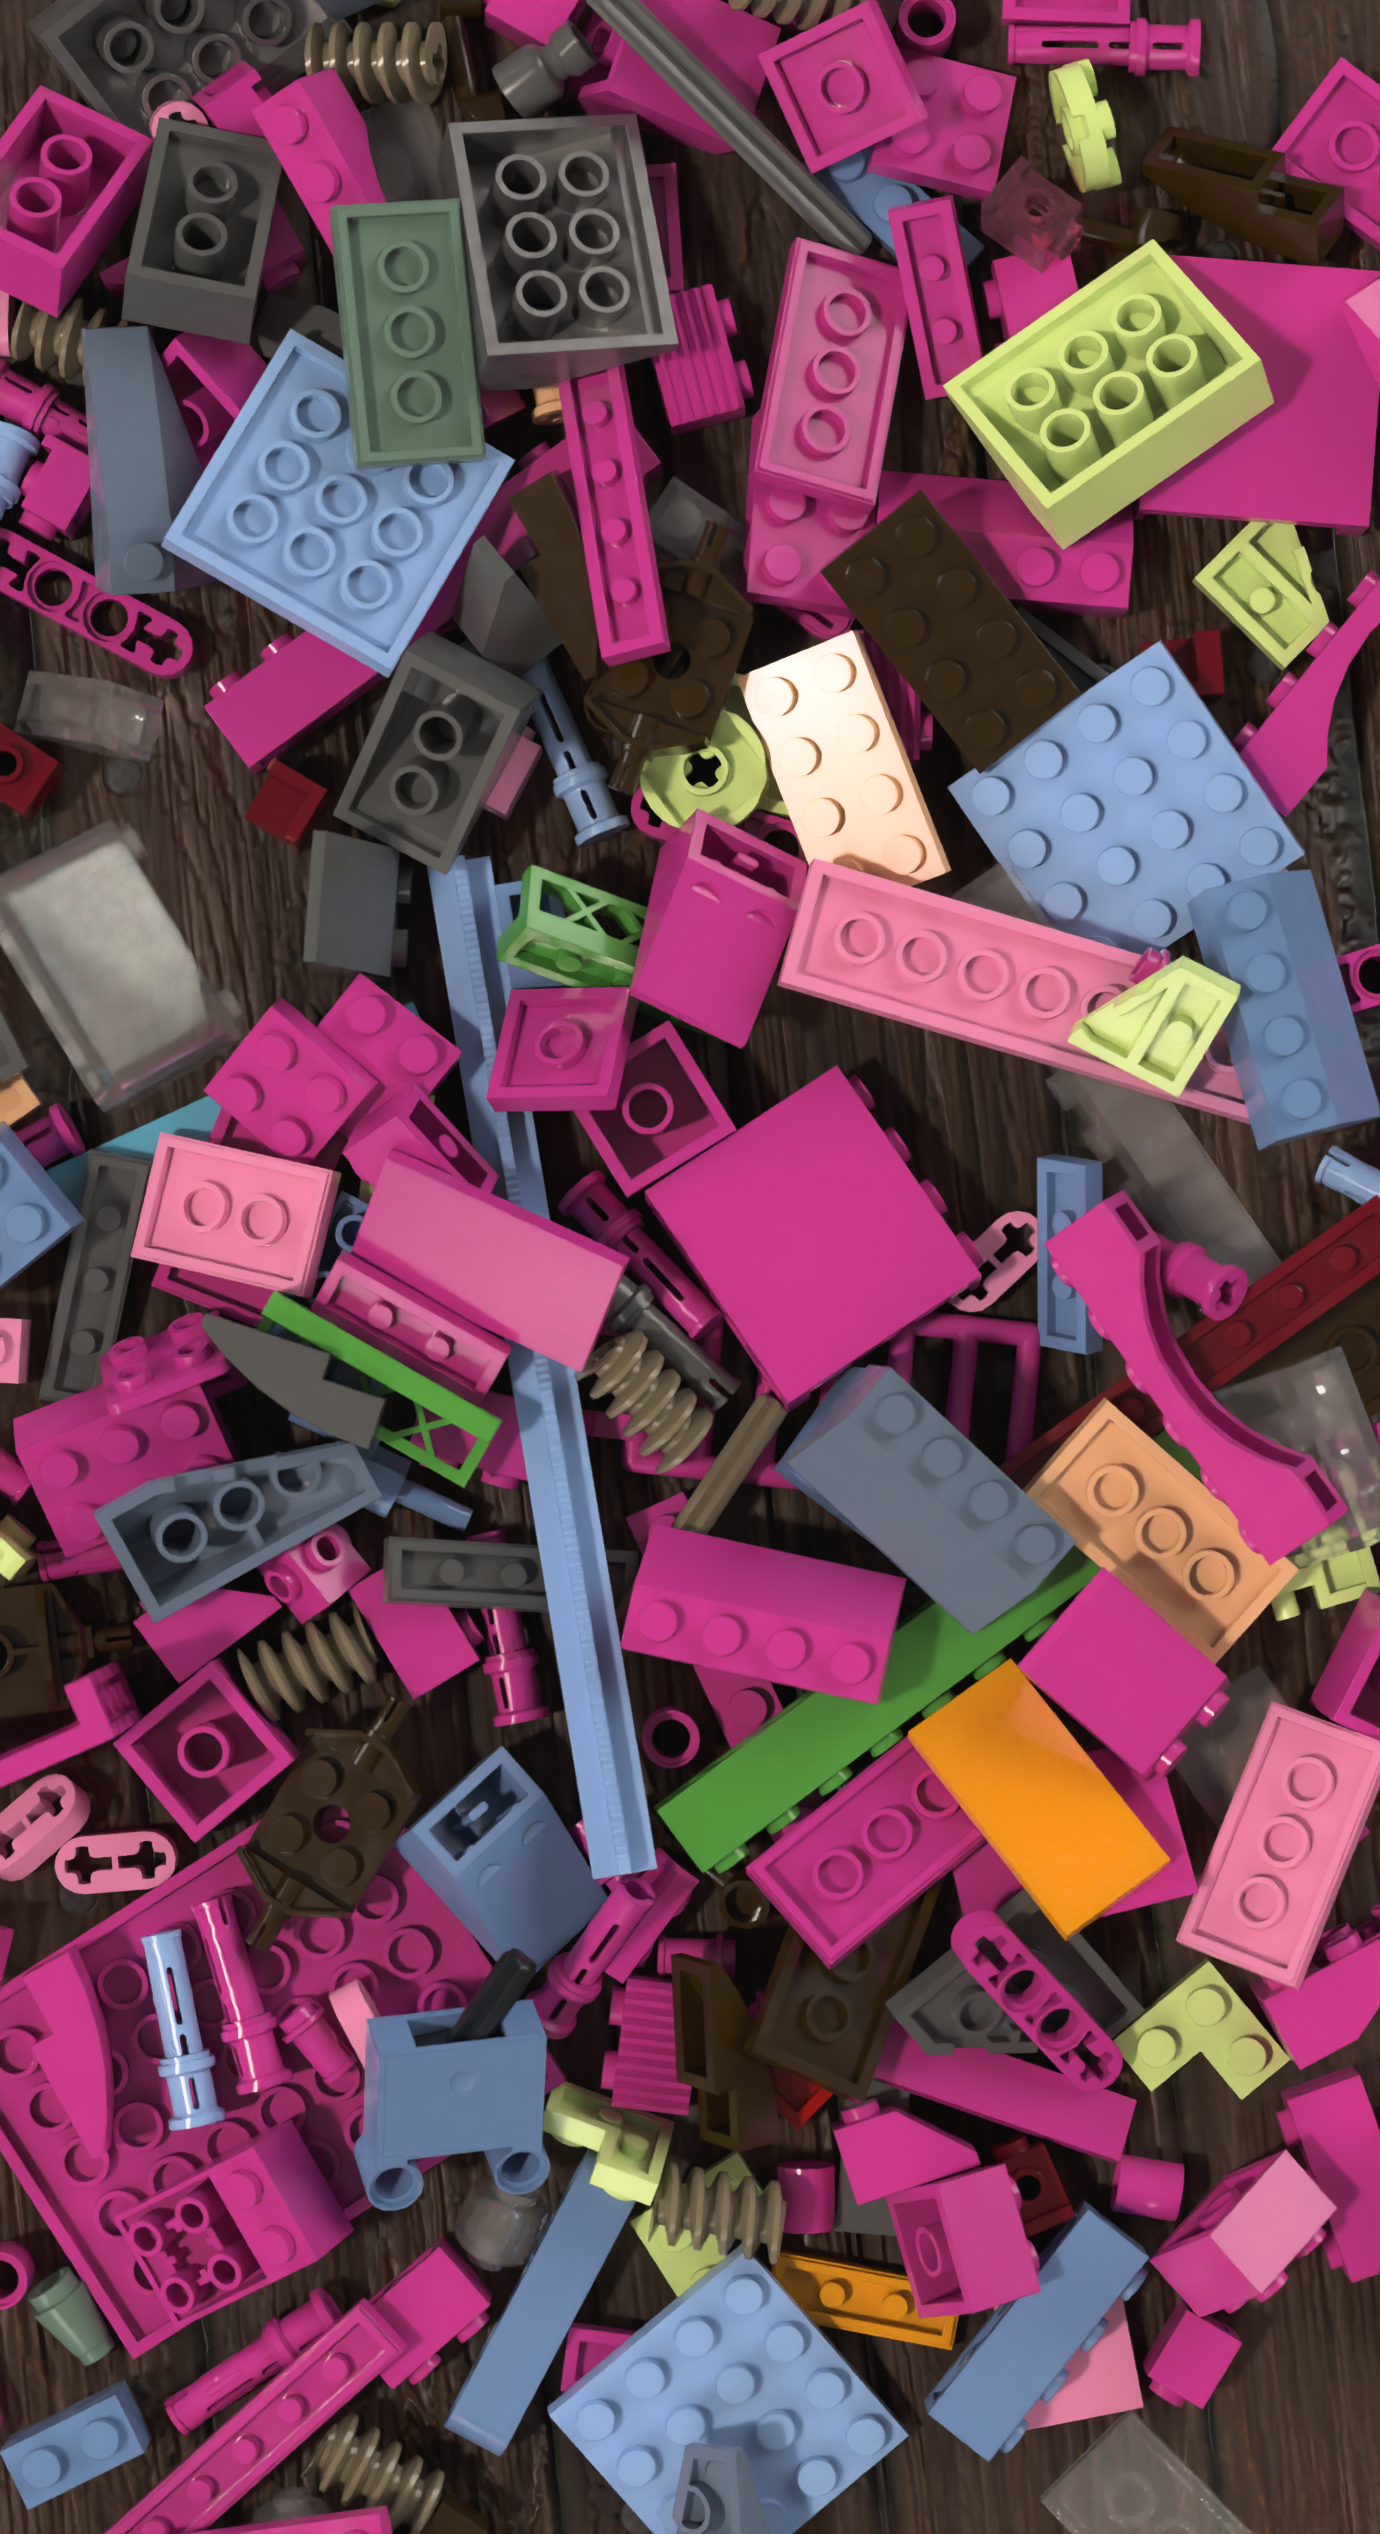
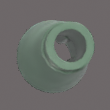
(71, 2315)

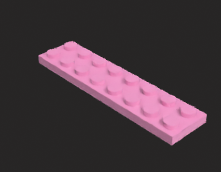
(973, 977)

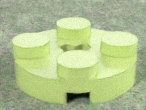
(1084, 126)
(740, 777)

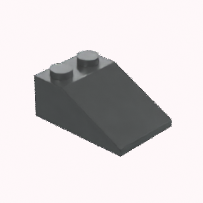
(202, 231)
(436, 750)
(355, 908)

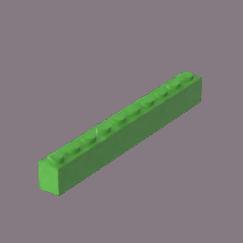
(822, 1733)

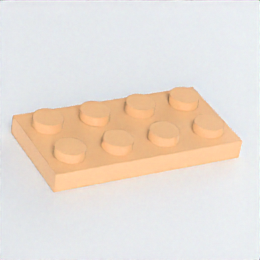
(843, 763)
(1157, 1531)

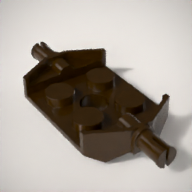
(679, 714)
(47, 1648)
(288, 1854)

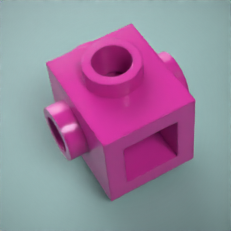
(314, 1572)

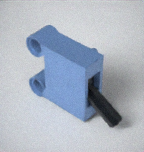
(455, 2088)

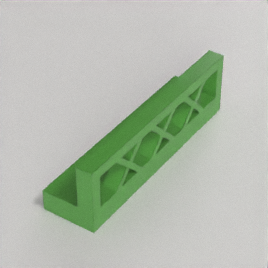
(577, 947)
(397, 1378)

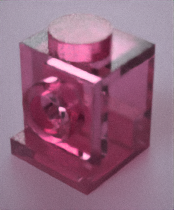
(1027, 236)

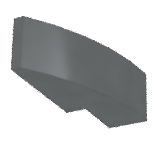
(298, 1380)

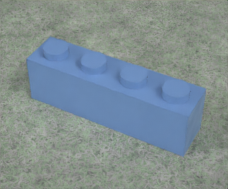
(1031, 2339)

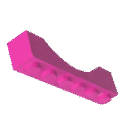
(331, 164)
(1292, 742)
(1268, 1487)

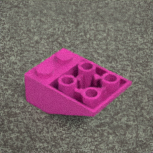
(716, 926)
(1335, 1995)
(234, 2224)

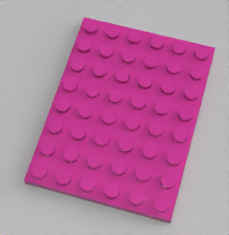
(396, 1943)

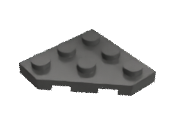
(952, 2010)

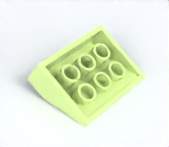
(1110, 393)

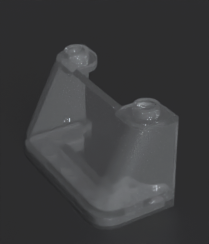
(111, 967)

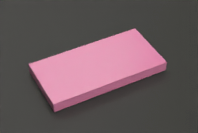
(1284, 1846)

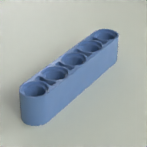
(538, 2312)

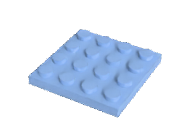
(314, 537)
(1127, 809)
(736, 2370)

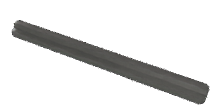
(735, 123)

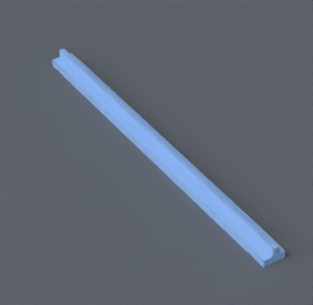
(547, 1409)

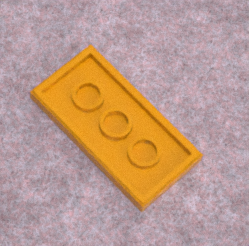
(1038, 1799)

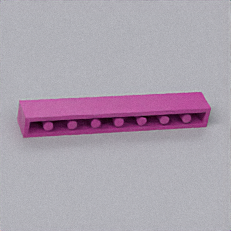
(311, 681)

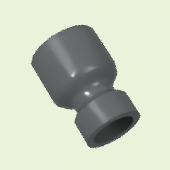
(536, 75)

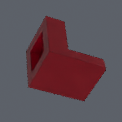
(1199, 660)
(288, 805)

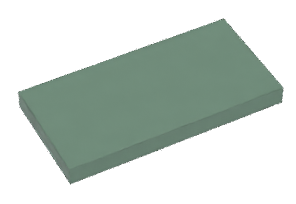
(407, 333)

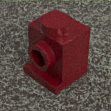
(33, 778)
(1024, 2157)

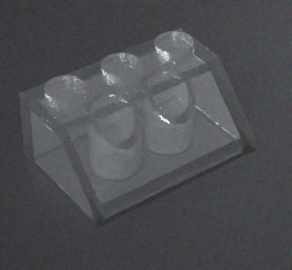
(1319, 1412)

